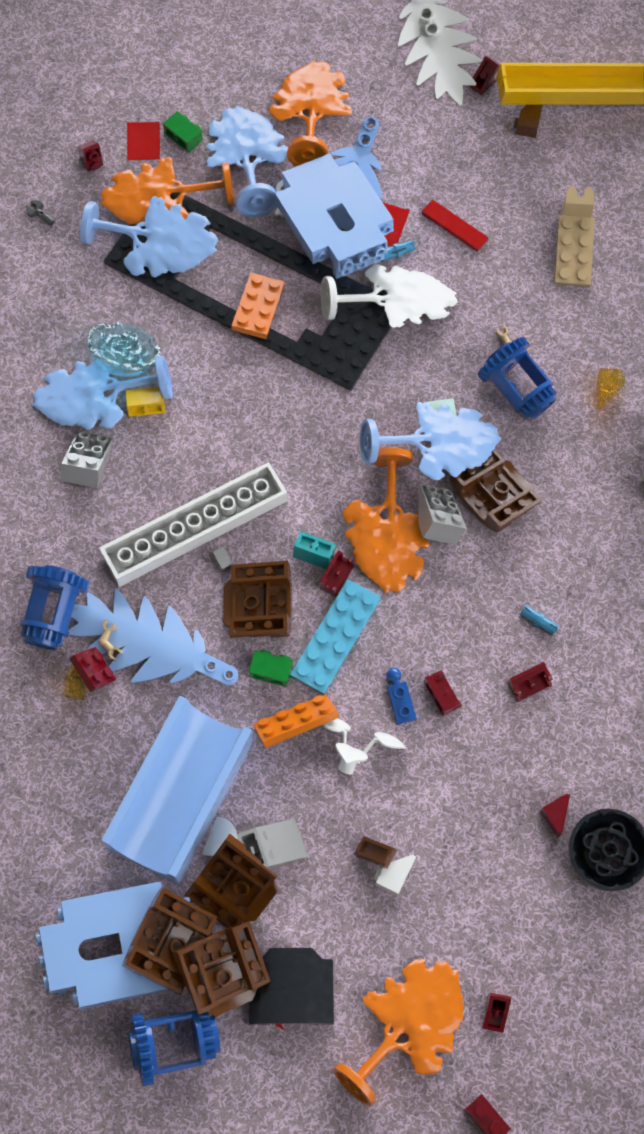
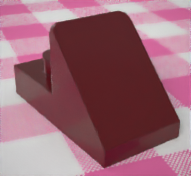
(485, 75)

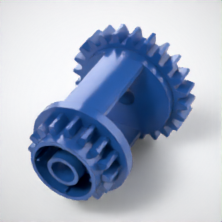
(502, 362)
(58, 581)
(143, 1048)

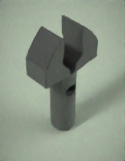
(33, 212)

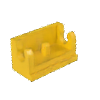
(145, 401)

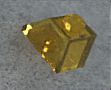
(608, 385)
(74, 685)

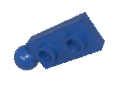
(400, 697)

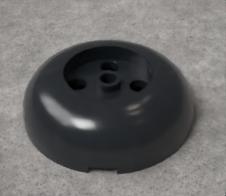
(617, 828)

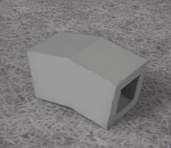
(222, 559)

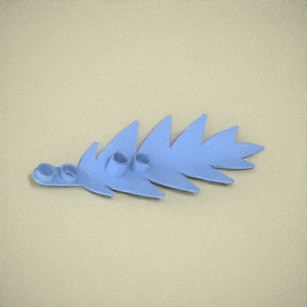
(363, 158)
(144, 638)

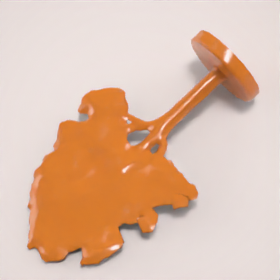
(312, 90)
(133, 193)
(388, 545)
(425, 1009)

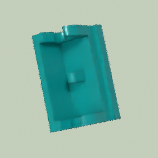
(313, 550)

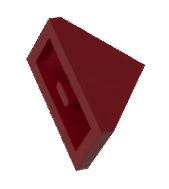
(555, 814)
(496, 1012)

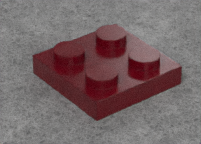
(92, 669)

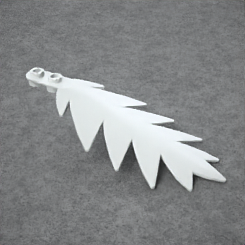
(436, 41)

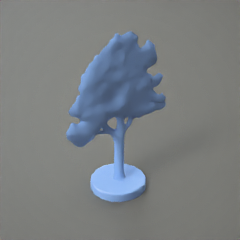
(240, 136)
(171, 241)
(81, 399)
(456, 440)

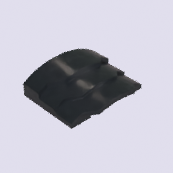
(297, 991)

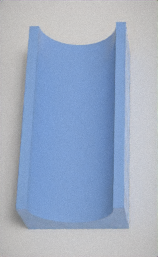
(177, 792)

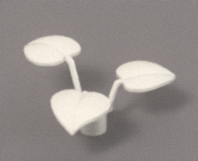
(352, 756)

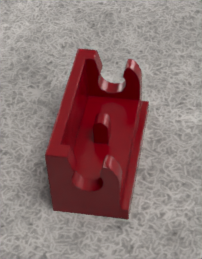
(336, 574)
(530, 682)
(442, 693)

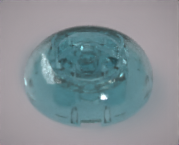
(122, 349)

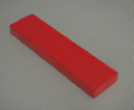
(454, 225)

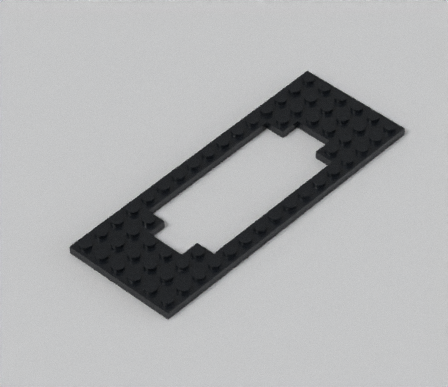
(336, 355)

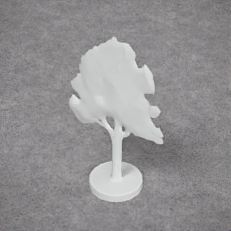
(407, 297)

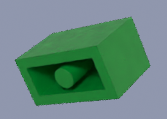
(183, 131)
(271, 667)

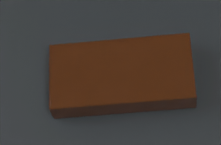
(375, 852)

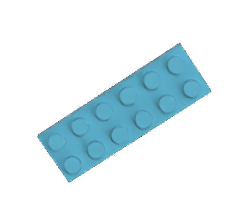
(335, 637)

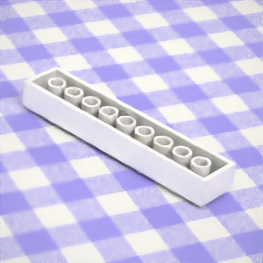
(193, 524)

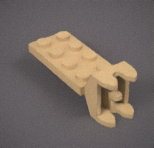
(575, 239)

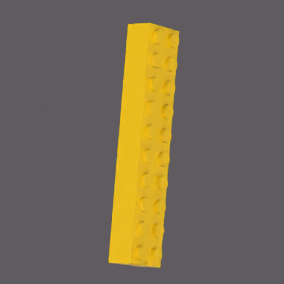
(571, 83)

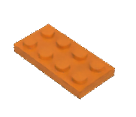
(258, 305)
(295, 720)

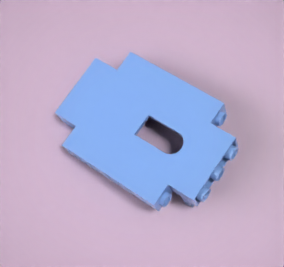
(324, 186)
(92, 917)

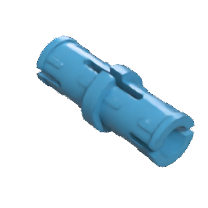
(407, 247)
(539, 620)

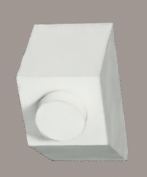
(393, 878)

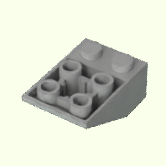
(86, 459)
(439, 515)
(275, 843)

